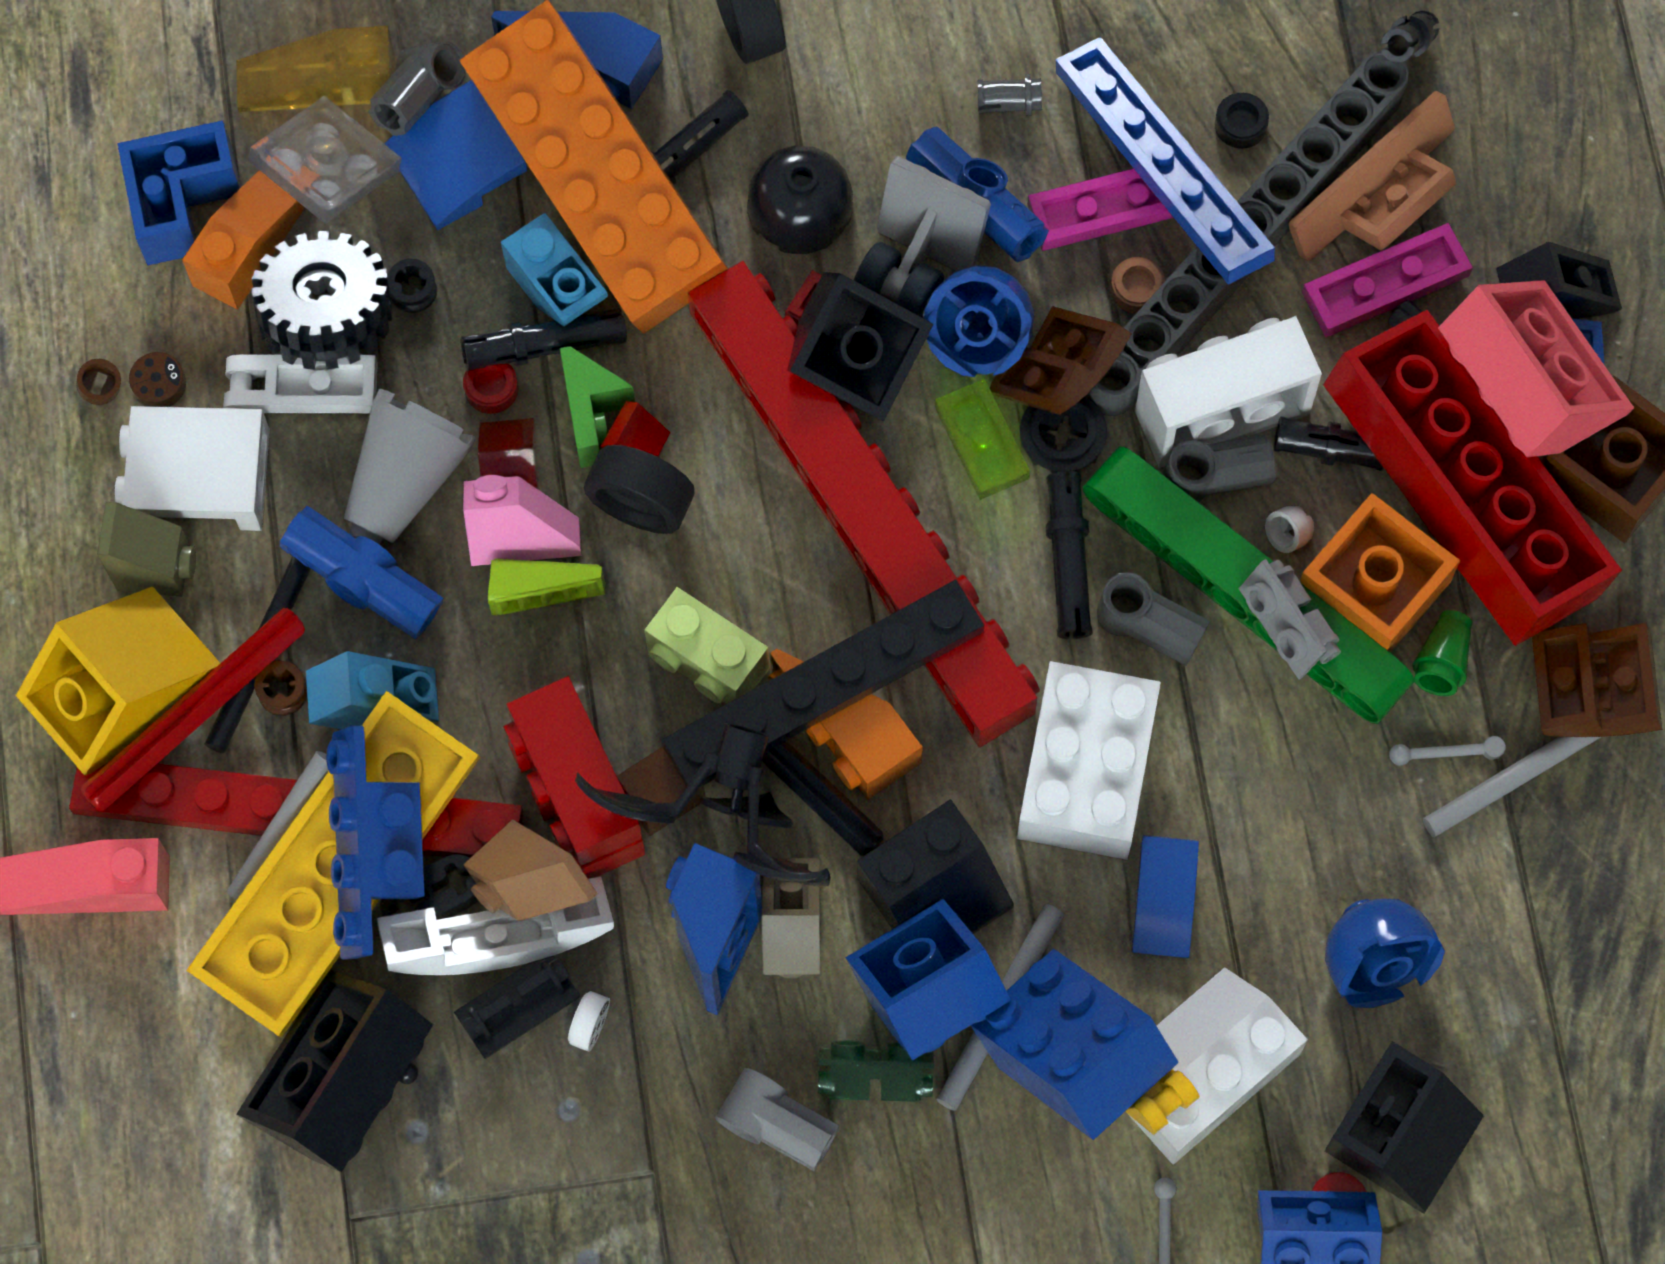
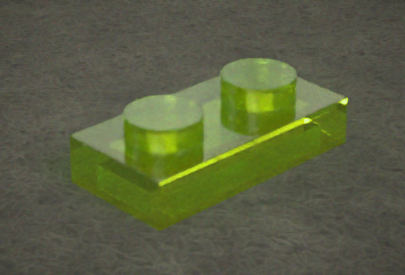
(982, 439)

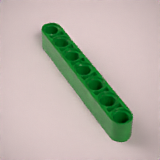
(1221, 560)

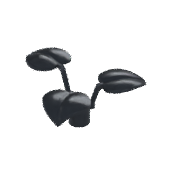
(738, 767)

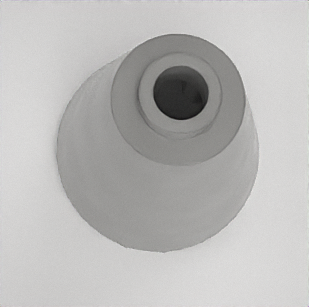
(401, 466)

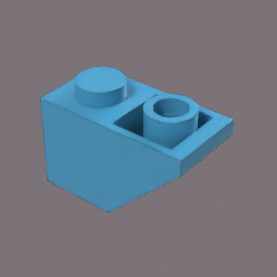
(551, 271)
(351, 684)

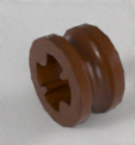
(282, 672)

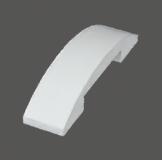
(488, 940)

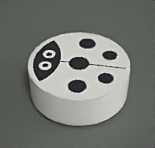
(588, 1020)

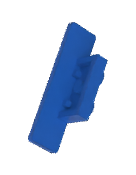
(375, 842)

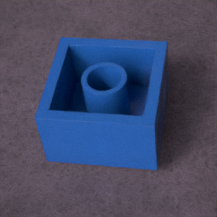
(928, 979)

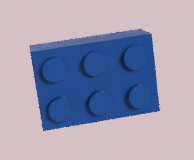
(1075, 1044)

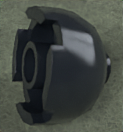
(800, 199)

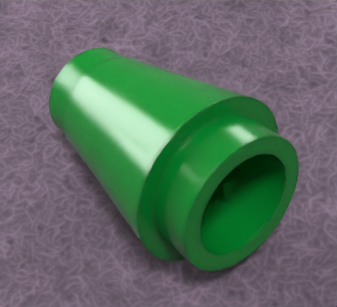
(1444, 656)

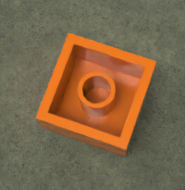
(1380, 572)

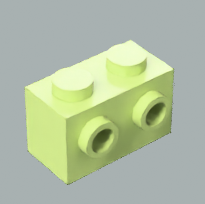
(705, 648)

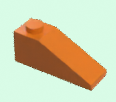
(239, 237)

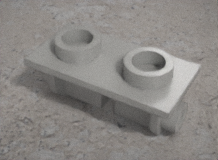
(1275, 598)

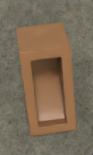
(526, 875)

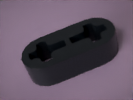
(435, 878)

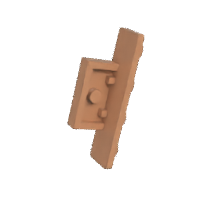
(1384, 187)

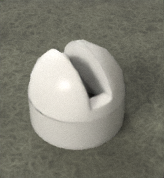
(1282, 521)

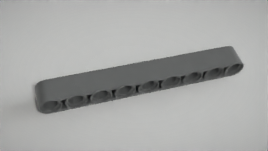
(1288, 172)

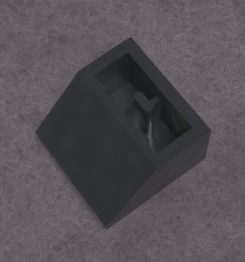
(1406, 1128)

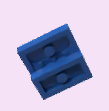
(456, 155)

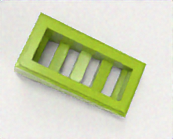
(537, 584)

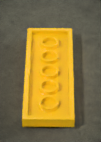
(280, 929)

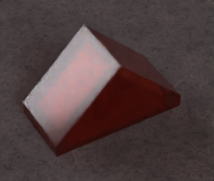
(509, 449)

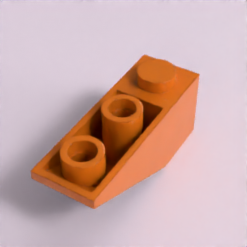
(866, 738)

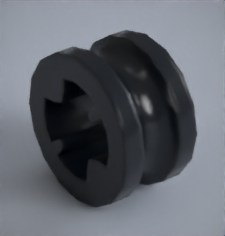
(421, 299)

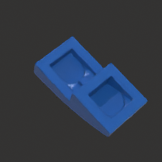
(1165, 896)

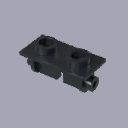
(517, 1004)

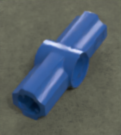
(1009, 220)
(361, 572)

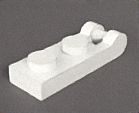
(299, 389)

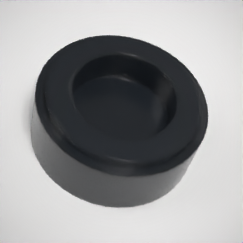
(1241, 120)

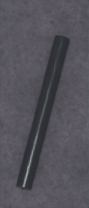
(233, 709)

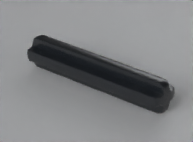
(823, 798)

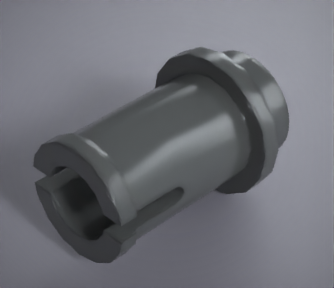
(1010, 95)

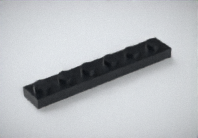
(834, 677)

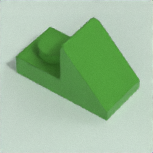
(591, 393)

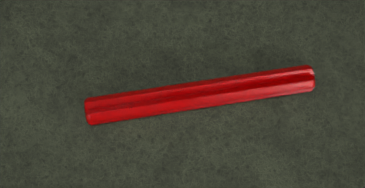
(192, 709)

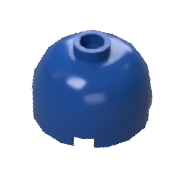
(979, 321)
(1380, 949)

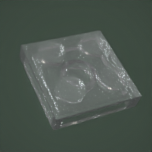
(324, 159)

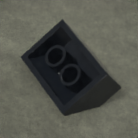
(336, 1069)

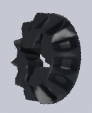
(1084, 421)

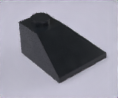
(856, 344)

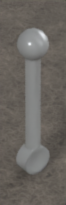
(1492, 749)
(1165, 1190)

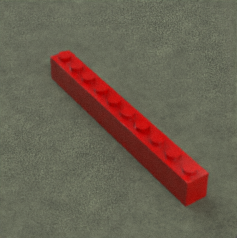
(857, 494)

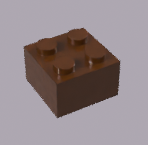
(1618, 470)

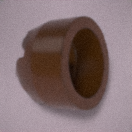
(87, 376)

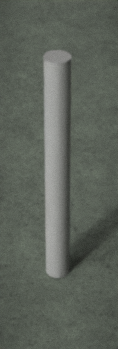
(1503, 783)
(975, 1052)

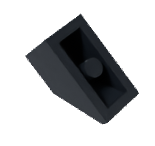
(1576, 278)

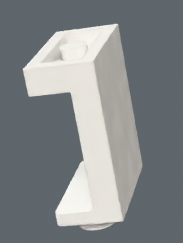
(195, 463)

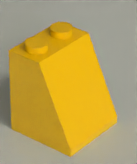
(112, 675)

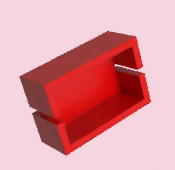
(557, 741)

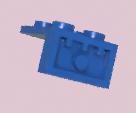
(1319, 1227)

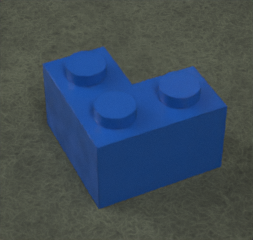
(170, 175)

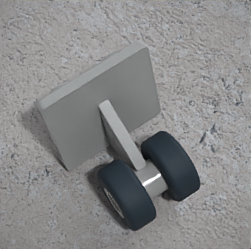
(934, 222)

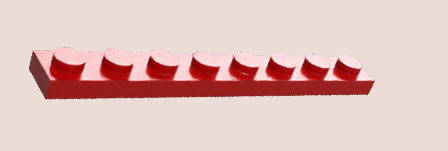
(250, 802)

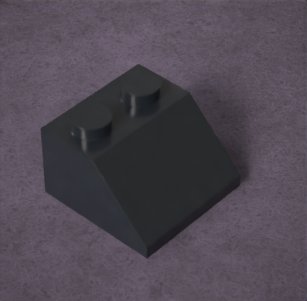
(935, 862)

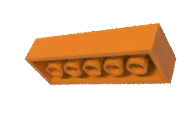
(594, 166)

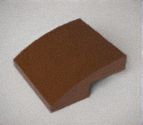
(1063, 361)
(1596, 681)

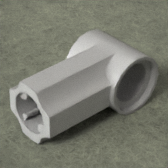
(764, 1113)

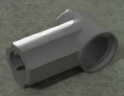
(414, 86)
(1222, 465)
(1155, 623)

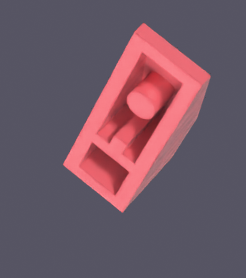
(87, 878)

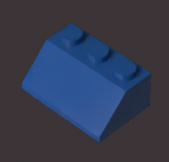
(715, 918)

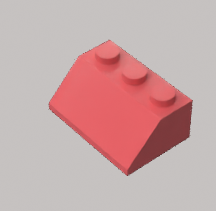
(1533, 366)

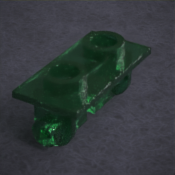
(854, 1067)

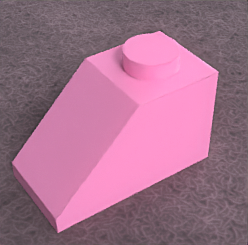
(516, 522)

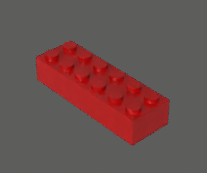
(1468, 482)

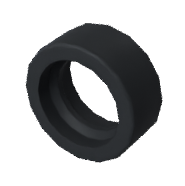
(753, 28)
(639, 489)

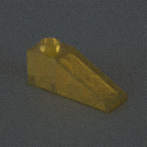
(336, 64)

